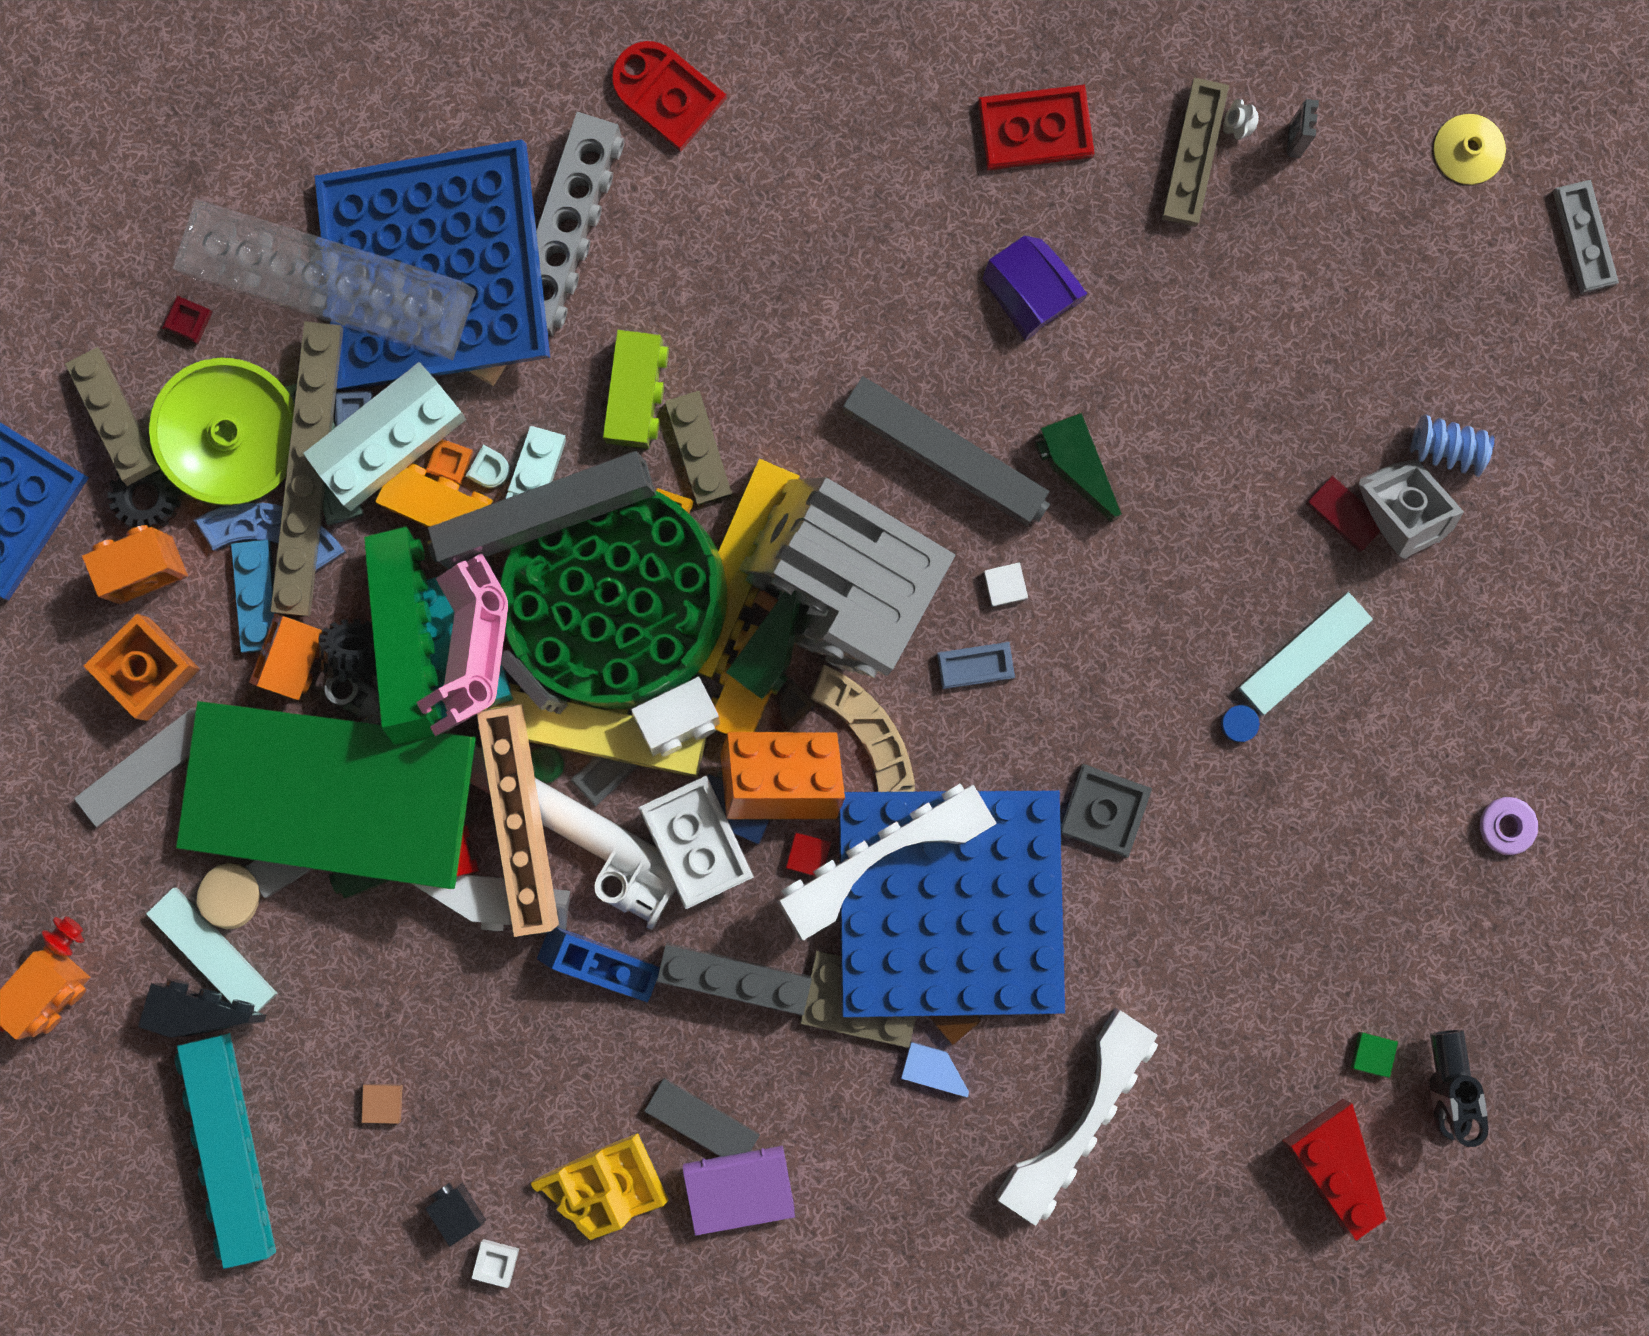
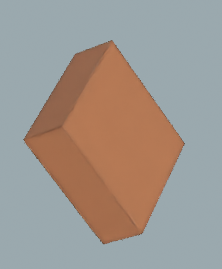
(382, 1103)

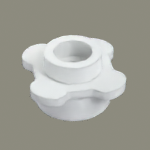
(1240, 119)

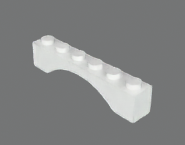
(819, 901)
(1036, 1181)

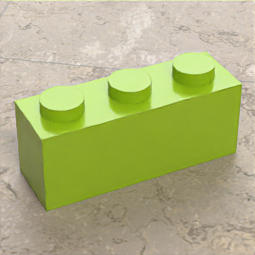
(635, 389)

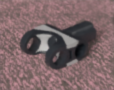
(1455, 1090)

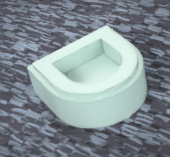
(489, 469)

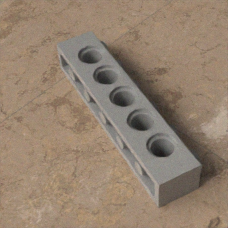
(586, 136)

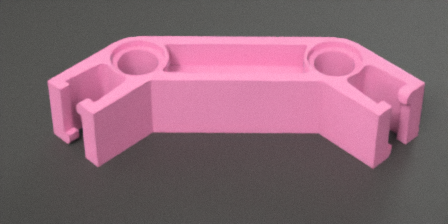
(474, 644)

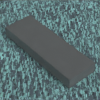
(700, 1120)

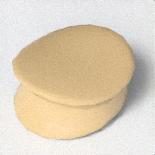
(228, 896)

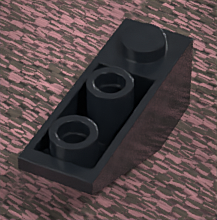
(185, 1013)

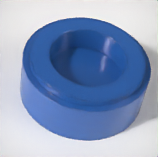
(1240, 723)

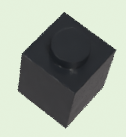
(455, 1213)

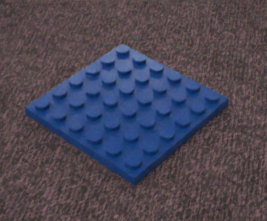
(456, 217)
(954, 922)

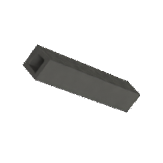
(946, 452)
(542, 510)

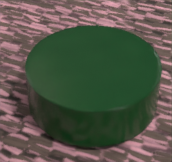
(547, 764)

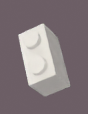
(676, 717)

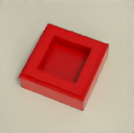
(807, 854)

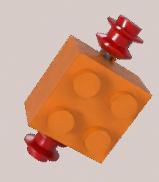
(43, 984)

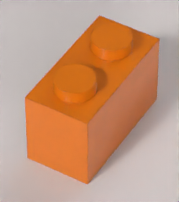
(287, 657)

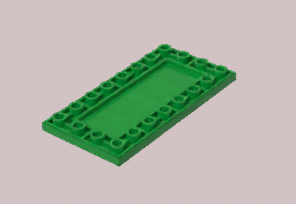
(325, 795)

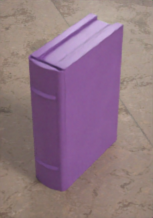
(738, 1190)

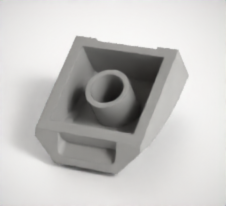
(1409, 506)

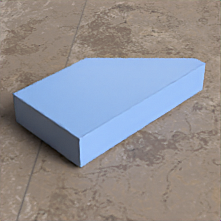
(932, 1069)

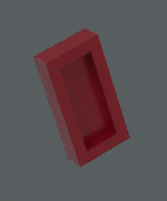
(1344, 513)

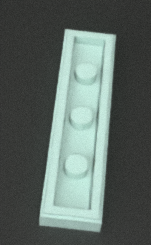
(1305, 653)
(210, 950)

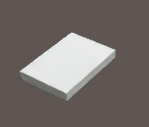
(696, 842)

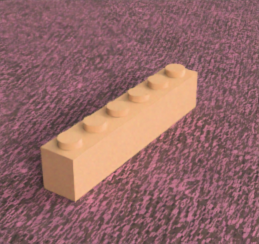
(518, 820)

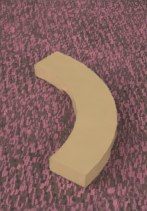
(871, 726)

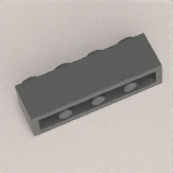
(734, 978)

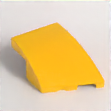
(605, 1187)

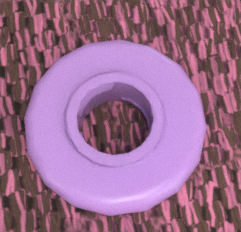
(1526, 830)

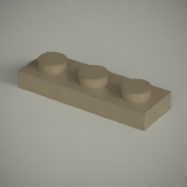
(698, 448)

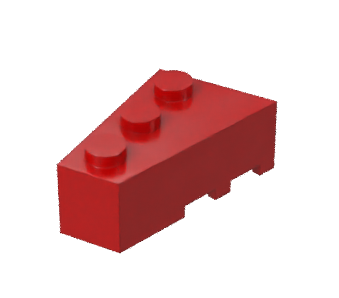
(1339, 1168)

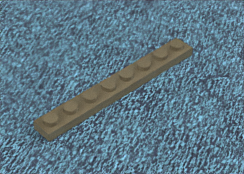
(303, 484)

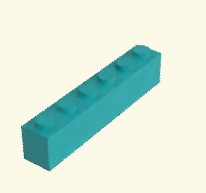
(225, 1151)

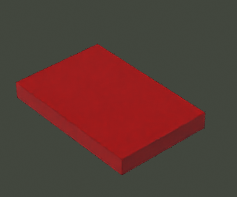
(1036, 127)

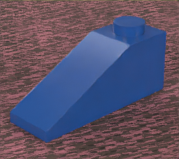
(598, 964)

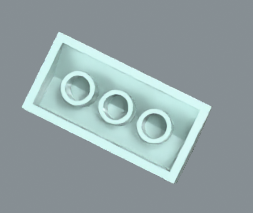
(384, 436)

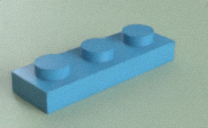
(253, 592)

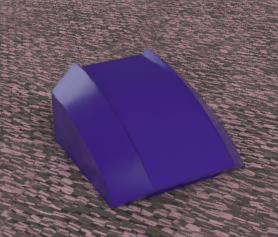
(1032, 284)

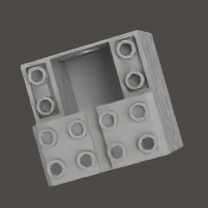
(857, 574)

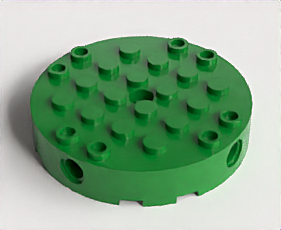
(642, 640)

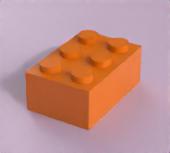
(782, 775)

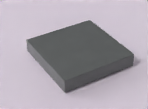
(1105, 810)

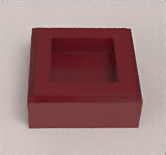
(187, 319)

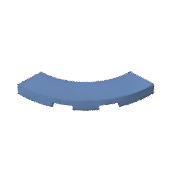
(257, 522)

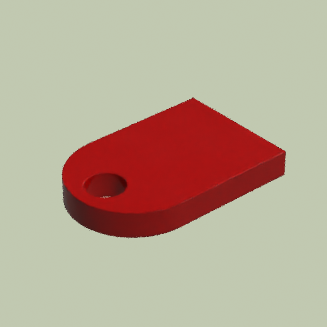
(668, 92)

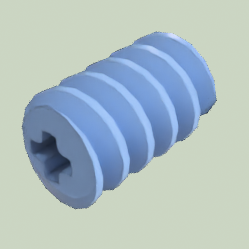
(1452, 444)

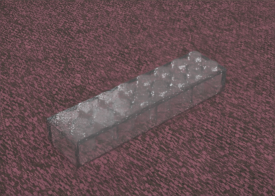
(324, 279)

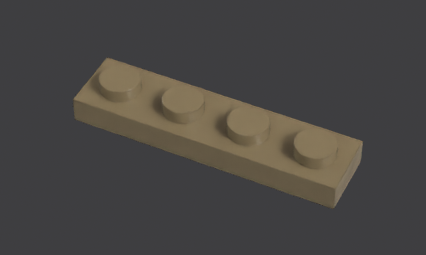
(1195, 152)
(112, 416)

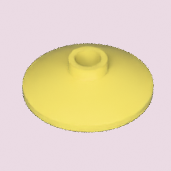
(1461, 162)

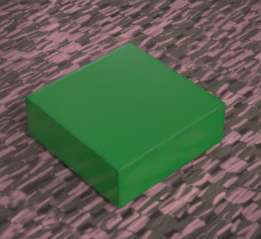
(1374, 1054)

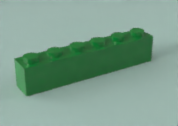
(401, 634)

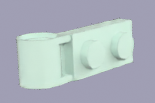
(537, 460)

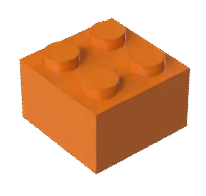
(134, 564)
(141, 667)

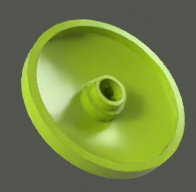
(222, 431)

